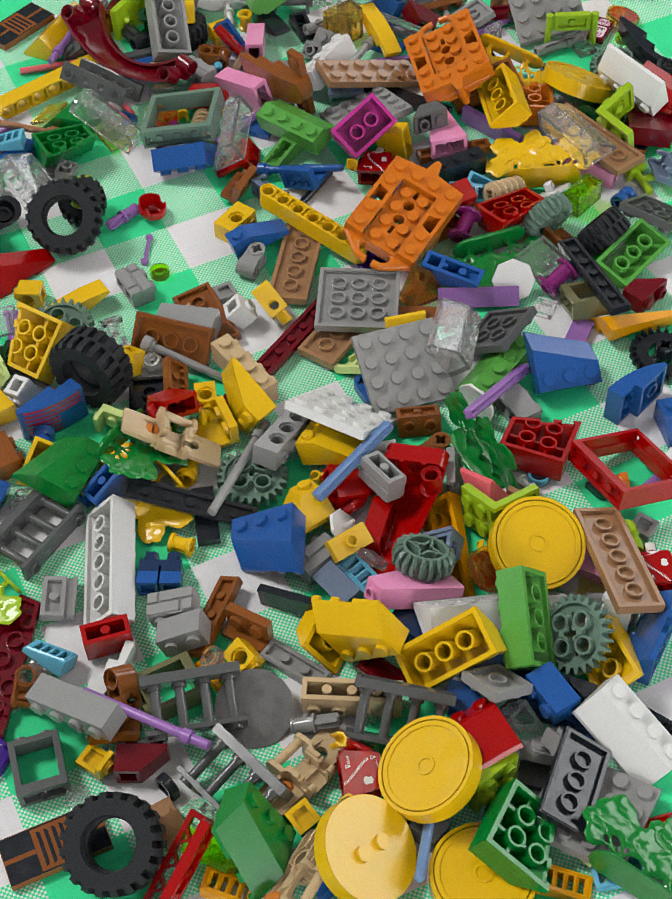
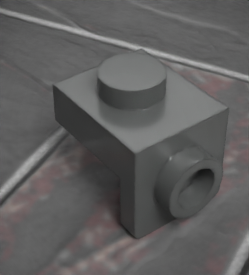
(73, 51)

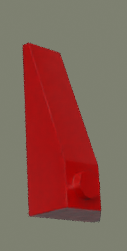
(21, 266)

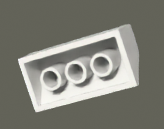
(338, 48)
(618, 68)
(627, 729)

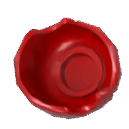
(151, 207)

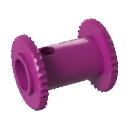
(467, 217)
(557, 277)

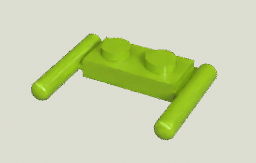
(572, 21)

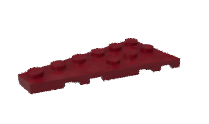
(12, 640)

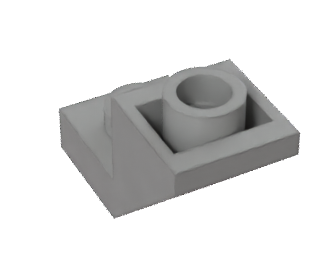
(321, 38)
(64, 169)
(545, 750)

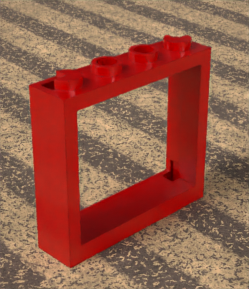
(585, 455)

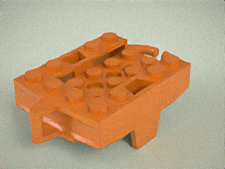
(455, 58)
(430, 207)

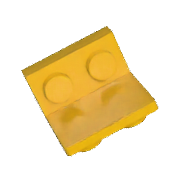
(223, 426)

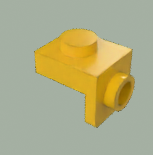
(96, 761)

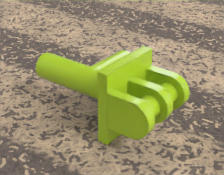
(637, 173)

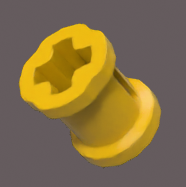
(245, 19)
(181, 544)

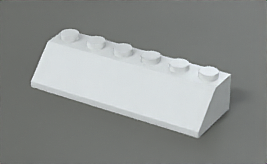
(110, 561)
(435, 612)

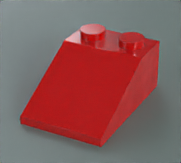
(489, 730)

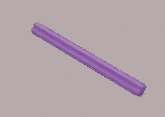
(496, 391)

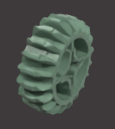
(547, 213)
(423, 557)

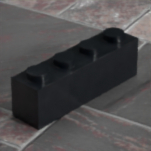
(459, 164)

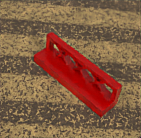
(189, 860)

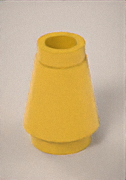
(188, 474)

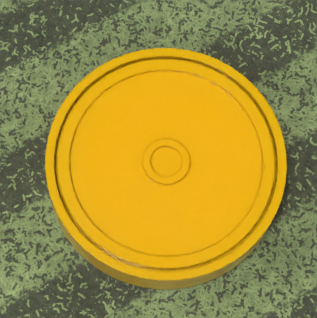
(576, 81)
(538, 536)
(430, 769)
(364, 849)
(461, 875)

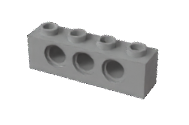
(278, 440)

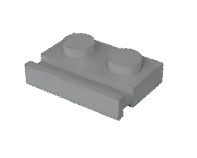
(454, 477)
(58, 598)

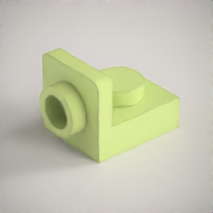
(107, 415)

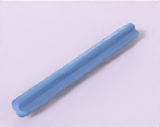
(352, 461)

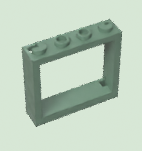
(187, 132)

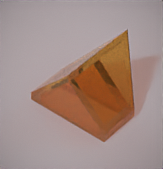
(420, 287)

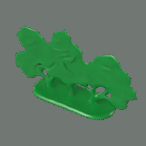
(487, 243)
(478, 445)
(140, 458)
(648, 845)

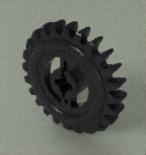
(663, 349)

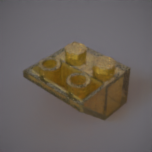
(345, 19)

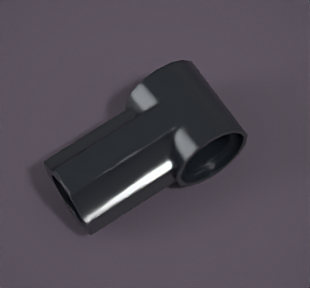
(135, 37)

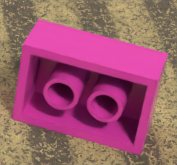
(363, 126)

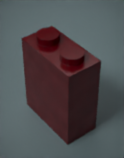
(649, 129)

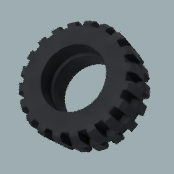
(39, 209)
(93, 363)
(78, 840)

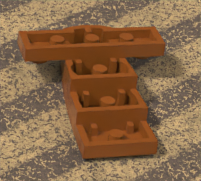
(284, 82)

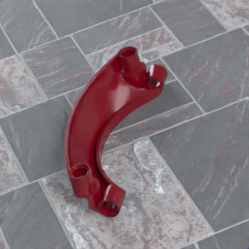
(90, 29)

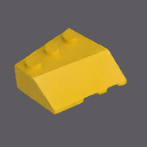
(33, 340)
(358, 628)

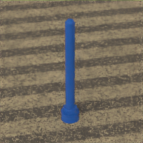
(264, 168)

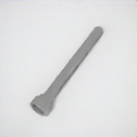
(150, 345)

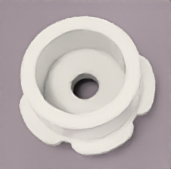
(152, 357)

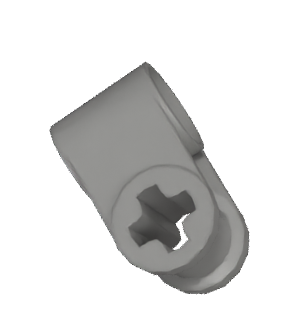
(252, 261)

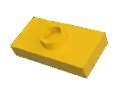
(348, 542)

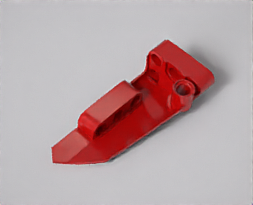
(407, 514)

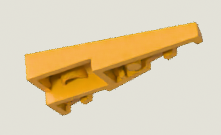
(626, 324)
(448, 512)

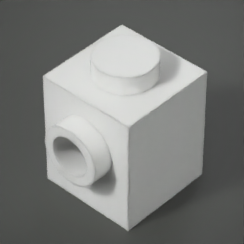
(240, 311)
(21, 390)

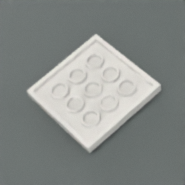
(338, 412)

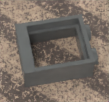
(42, 789)

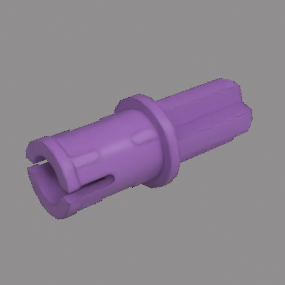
(122, 217)

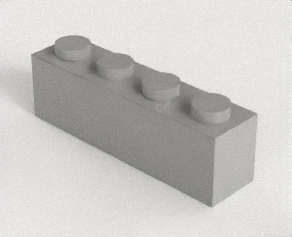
(75, 707)

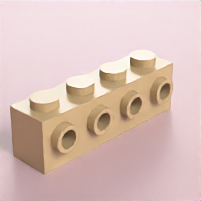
(226, 348)
(340, 695)

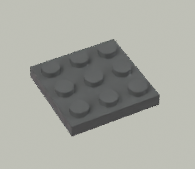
(649, 209)
(501, 328)

